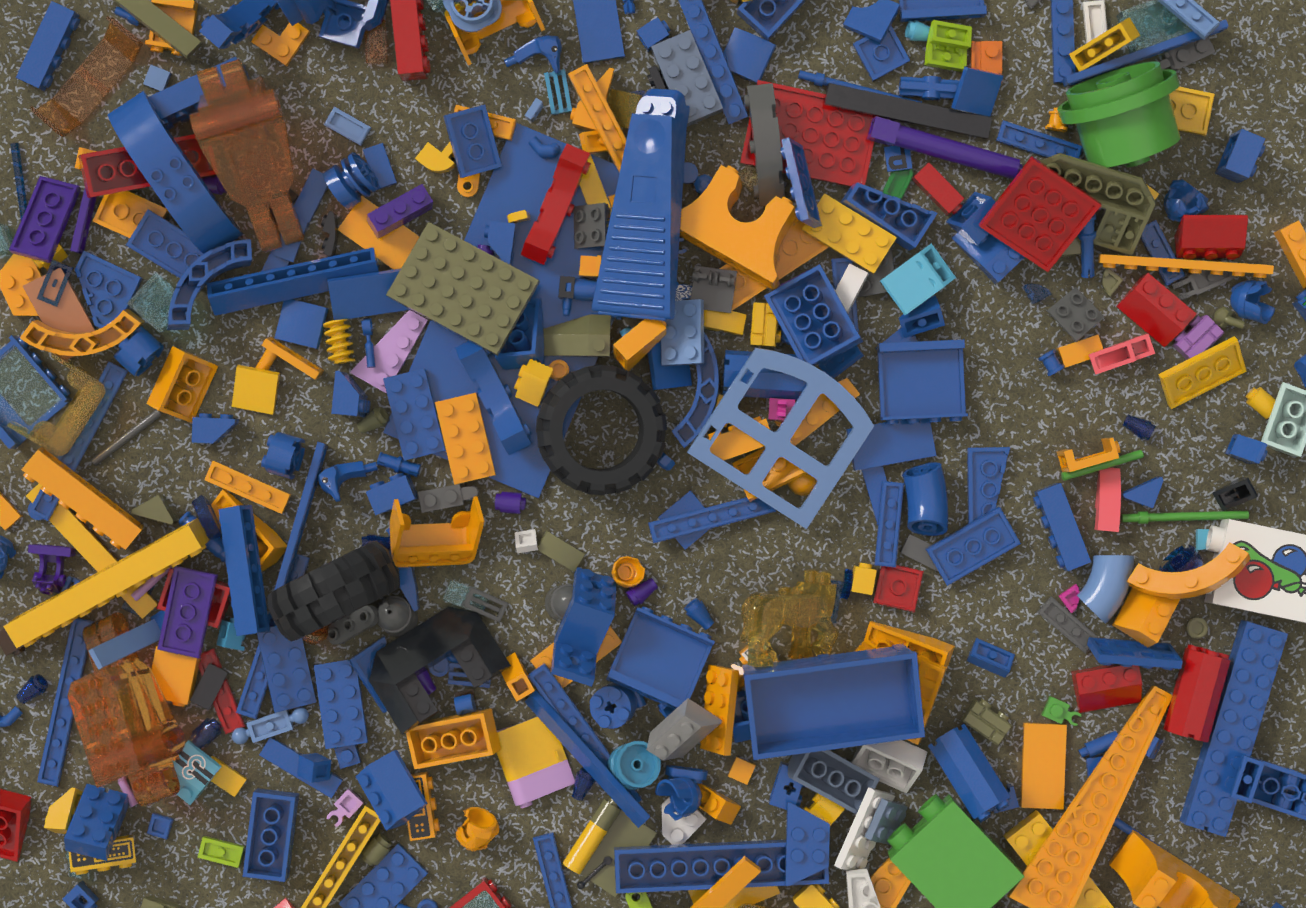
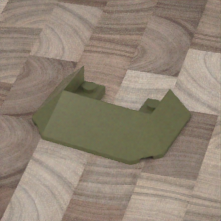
(1123, 196)

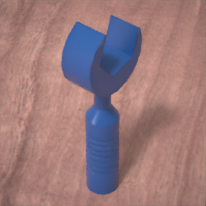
(367, 331)

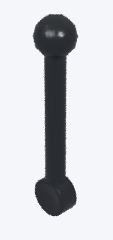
(581, 884)

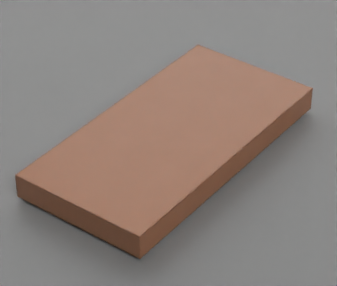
(69, 314)

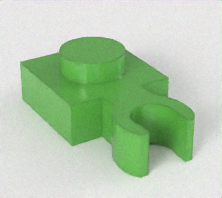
(1058, 711)

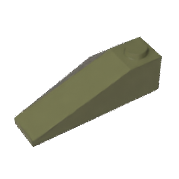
(579, 337)

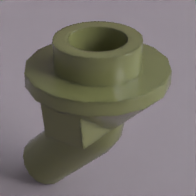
(1223, 318)

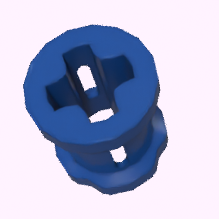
(1051, 362)

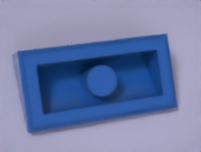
(991, 658)

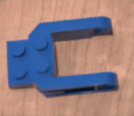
(348, 20)

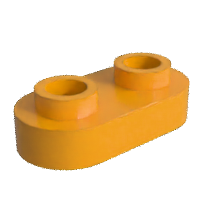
(474, 180)

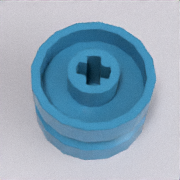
(646, 765)

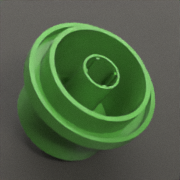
(1124, 114)

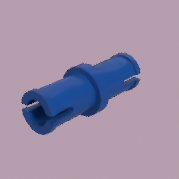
(398, 464)

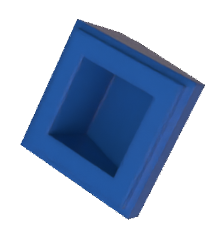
(1154, 747)

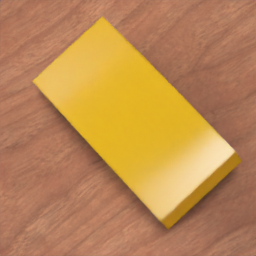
(727, 322)

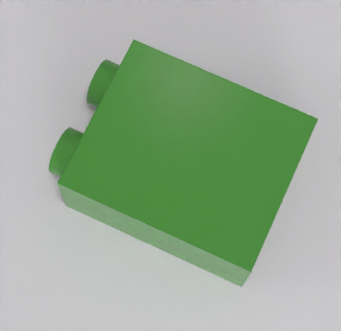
(952, 858)

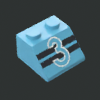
(194, 772)

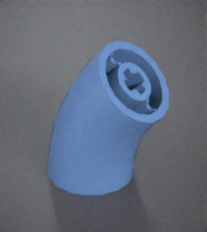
(1107, 584)

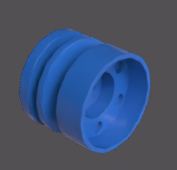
(351, 180)

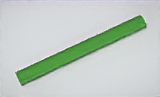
(1122, 459)

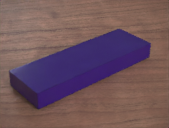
(83, 223)

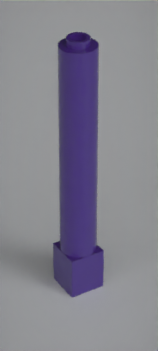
(892, 133)

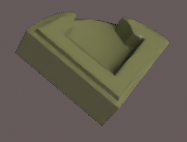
(1110, 281)

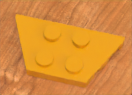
(15, 274)

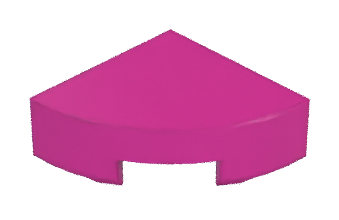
(1070, 598)

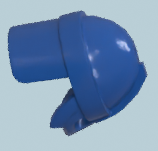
(1246, 301)
(684, 796)

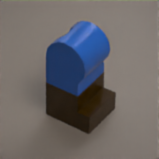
(465, 701)

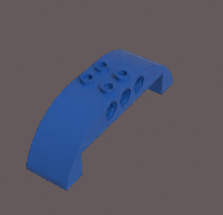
(172, 174)
(1271, 786)

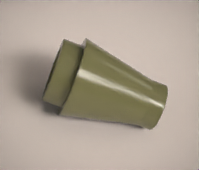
(375, 419)

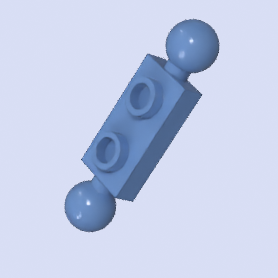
(270, 725)

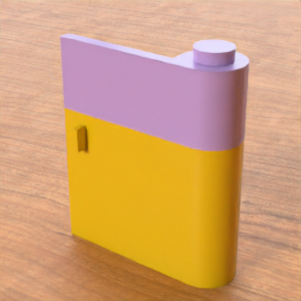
(532, 761)

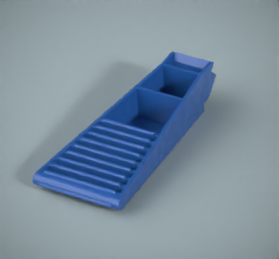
(644, 227)

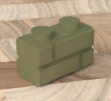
(986, 722)

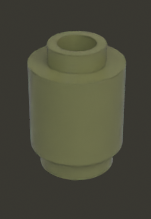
(376, 850)

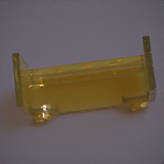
(62, 437)

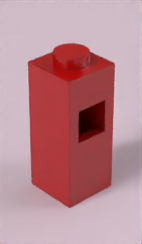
(938, 189)

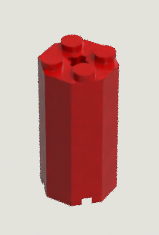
(1197, 693)

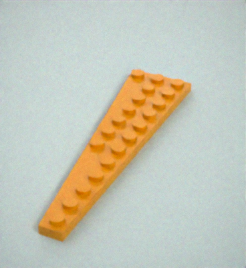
(1071, 849)

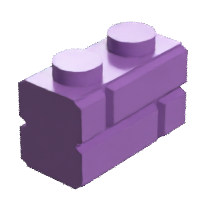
(1198, 337)

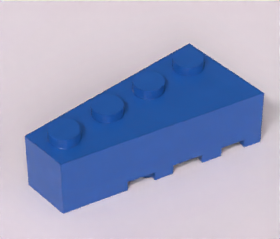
(897, 217)

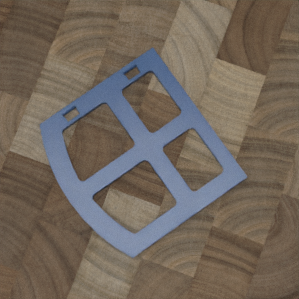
(778, 443)

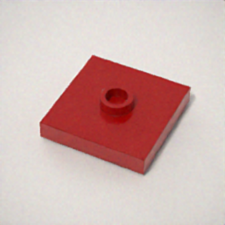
(898, 587)

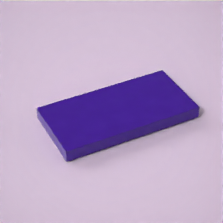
(45, 219)
(187, 612)

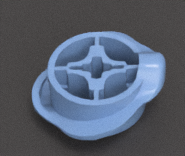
(468, 23)

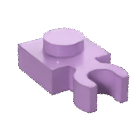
(346, 805)

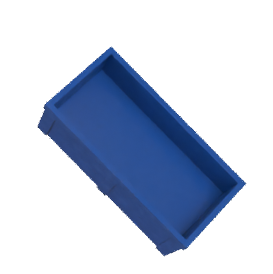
(834, 701)

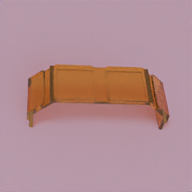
(91, 80)

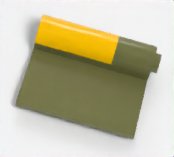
(604, 831)

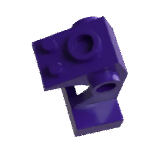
(49, 553)

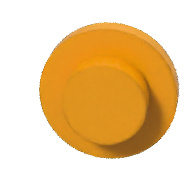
(560, 369)

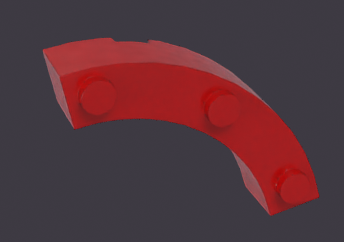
(556, 204)

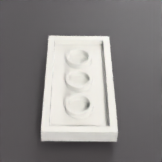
(856, 846)

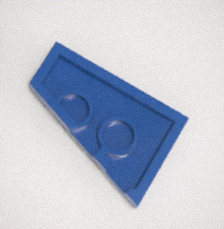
(363, 666)

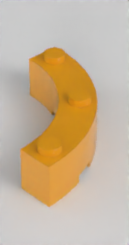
(85, 343)
(1192, 582)

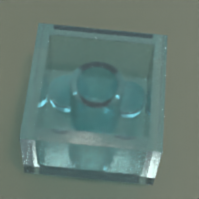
(153, 302)

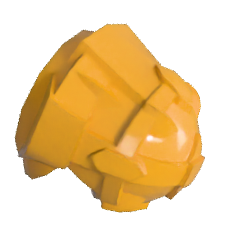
(477, 829)

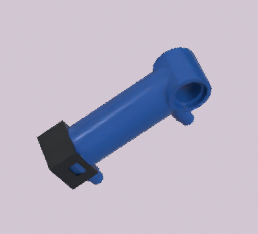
(576, 288)

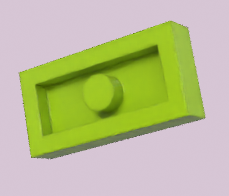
(221, 851)

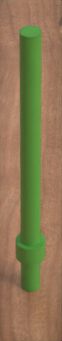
(1144, 517)

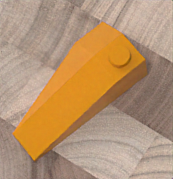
(269, 543)
(885, 636)

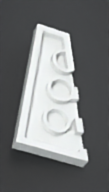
(860, 890)

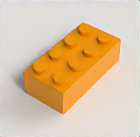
(453, 739)

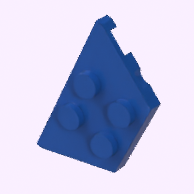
(805, 844)

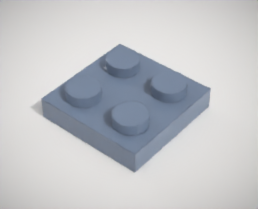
(886, 820)

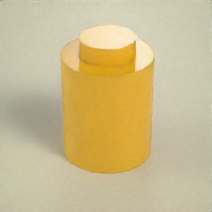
(1260, 401)

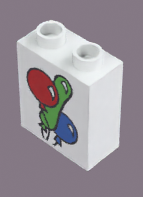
(1274, 576)

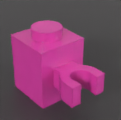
(779, 408)

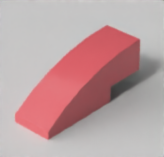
(1121, 353)
(1108, 500)

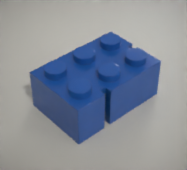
(96, 822)

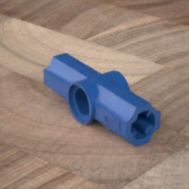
(928, 87)

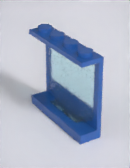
(26, 391)

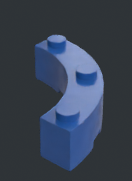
(237, 22)
(201, 272)
(494, 397)
(704, 400)

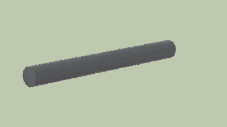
(126, 437)

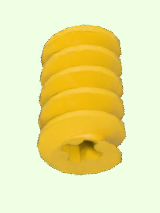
(338, 341)

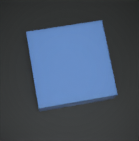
(157, 78)
(534, 110)

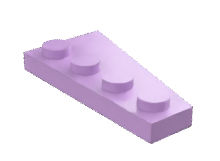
(392, 350)

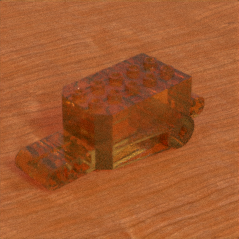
(248, 149)
(126, 721)

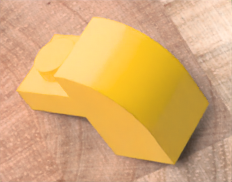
(435, 160)

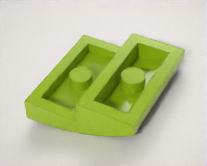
(948, 45)

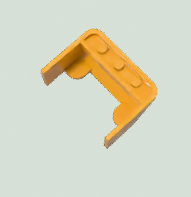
(512, 12)
(435, 543)

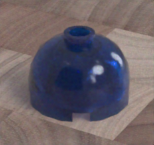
(1182, 560)

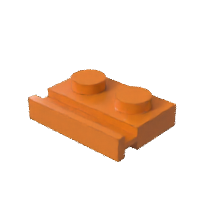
(987, 56)

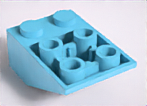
(917, 279)

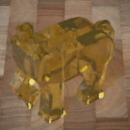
(802, 608)

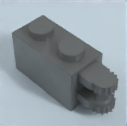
(446, 497)

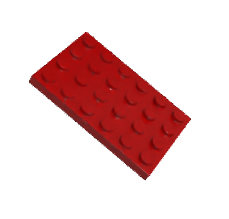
(830, 136)

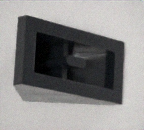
(1235, 493)

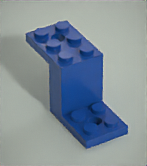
(584, 626)

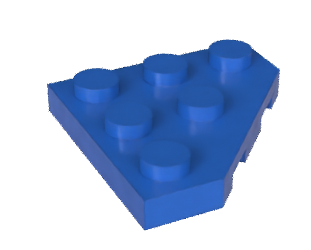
(105, 287)

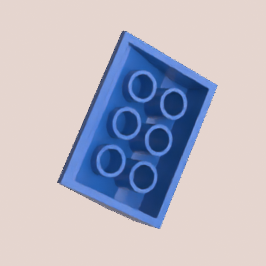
(813, 317)

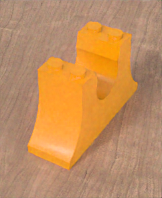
(743, 245)
(1164, 880)

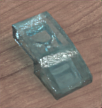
(456, 595)

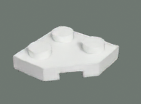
(680, 830)

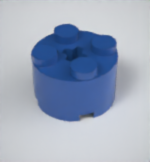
(138, 352)
(283, 455)
(605, 714)

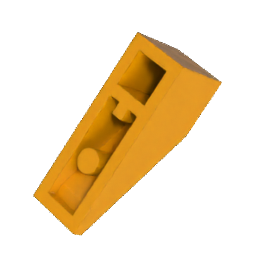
(579, 115)

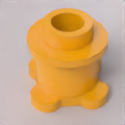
(1055, 123)

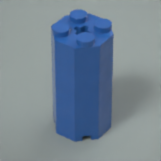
(766, 384)
(970, 773)

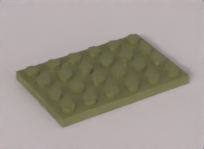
(463, 288)

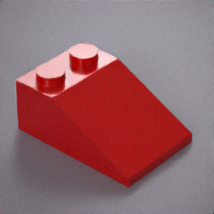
(13, 823)

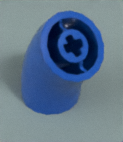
(926, 499)

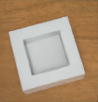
(526, 541)

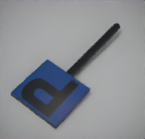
(897, 158)

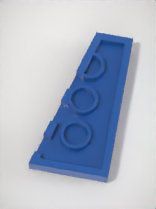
(984, 479)

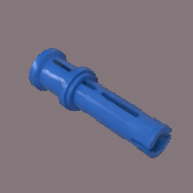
(1087, 248)

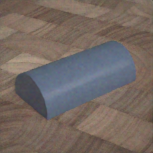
(832, 777)

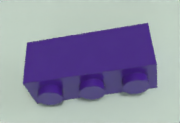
(400, 211)

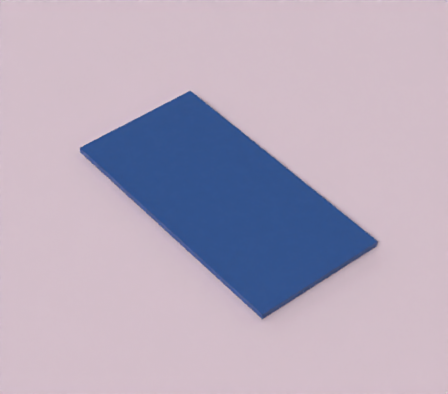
(513, 188)

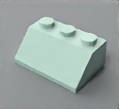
(1287, 422)

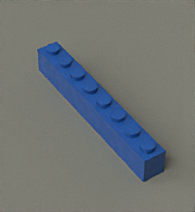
(287, 281)

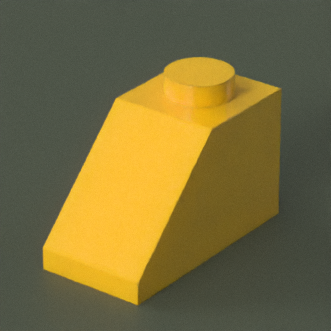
(62, 811)

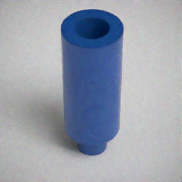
(1098, 745)

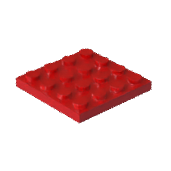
(1039, 214)

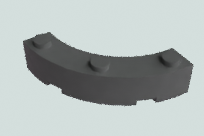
(765, 142)

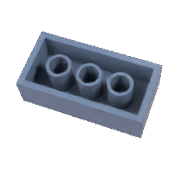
(686, 72)

